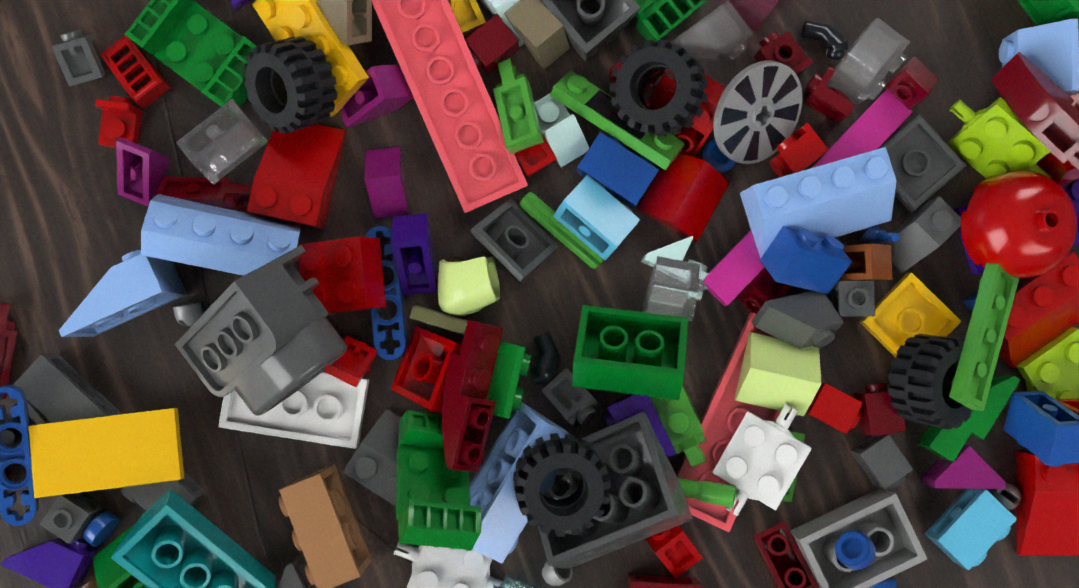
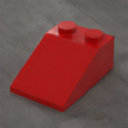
(298, 176)
(1048, 509)

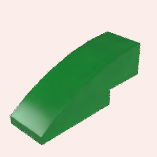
(949, 442)

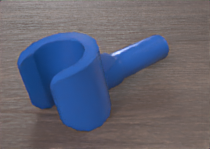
(876, 235)

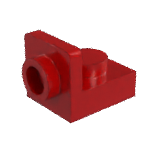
(118, 121)
(354, 363)
(674, 550)

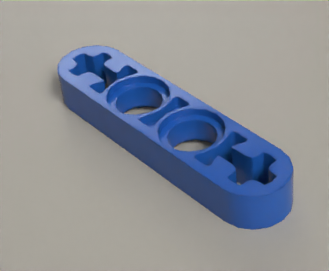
(394, 293)
(18, 454)

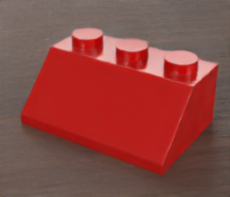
(1041, 311)

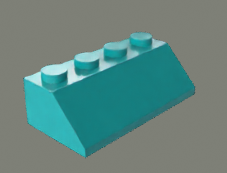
(183, 549)

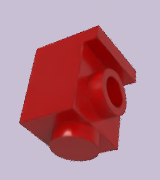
(798, 153)

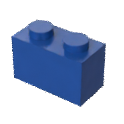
(618, 169)
(806, 260)
(1044, 427)

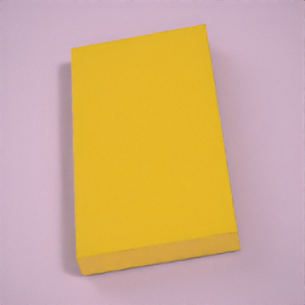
(106, 452)

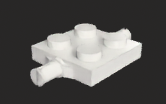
(762, 459)
(447, 567)

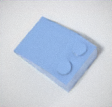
(125, 293)

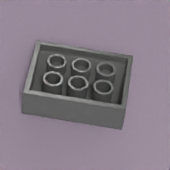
(642, 495)

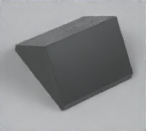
(514, 240)

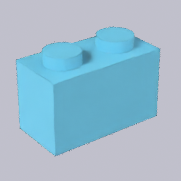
(596, 217)
(971, 527)

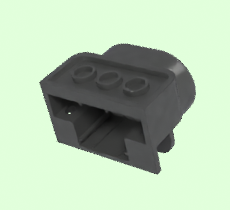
(263, 336)

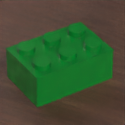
(630, 352)

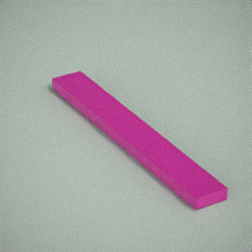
(863, 135)

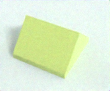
(778, 374)

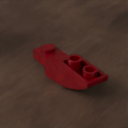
(1041, 107)
(465, 401)
(784, 558)

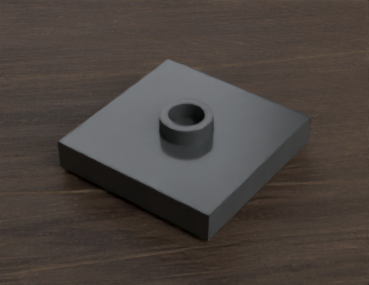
(920, 162)

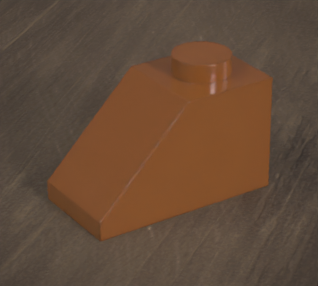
(868, 263)

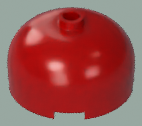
(1019, 223)

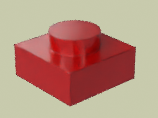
(535, 158)

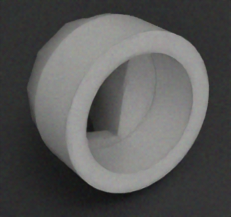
(188, 313)
(1013, 491)
(556, 576)

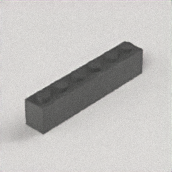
(67, 396)

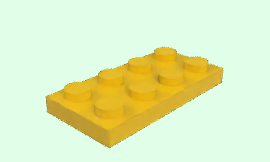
(305, 19)

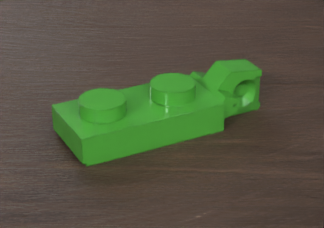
(516, 109)
(682, 426)

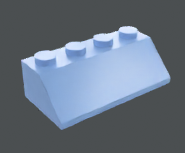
(823, 199)
(213, 236)
(494, 484)

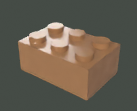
(325, 528)

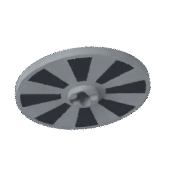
(757, 111)

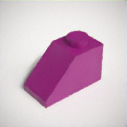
(380, 94)

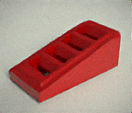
(151, 90)

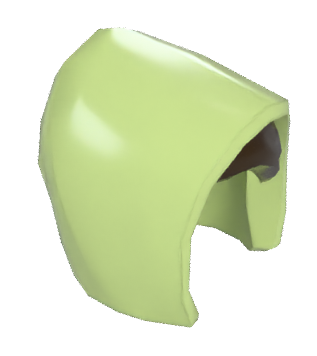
(467, 285)

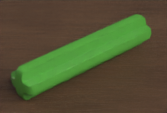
(544, 215)

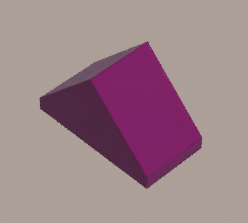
(139, 171)
(386, 182)
(966, 472)

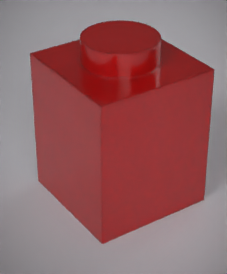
(835, 409)

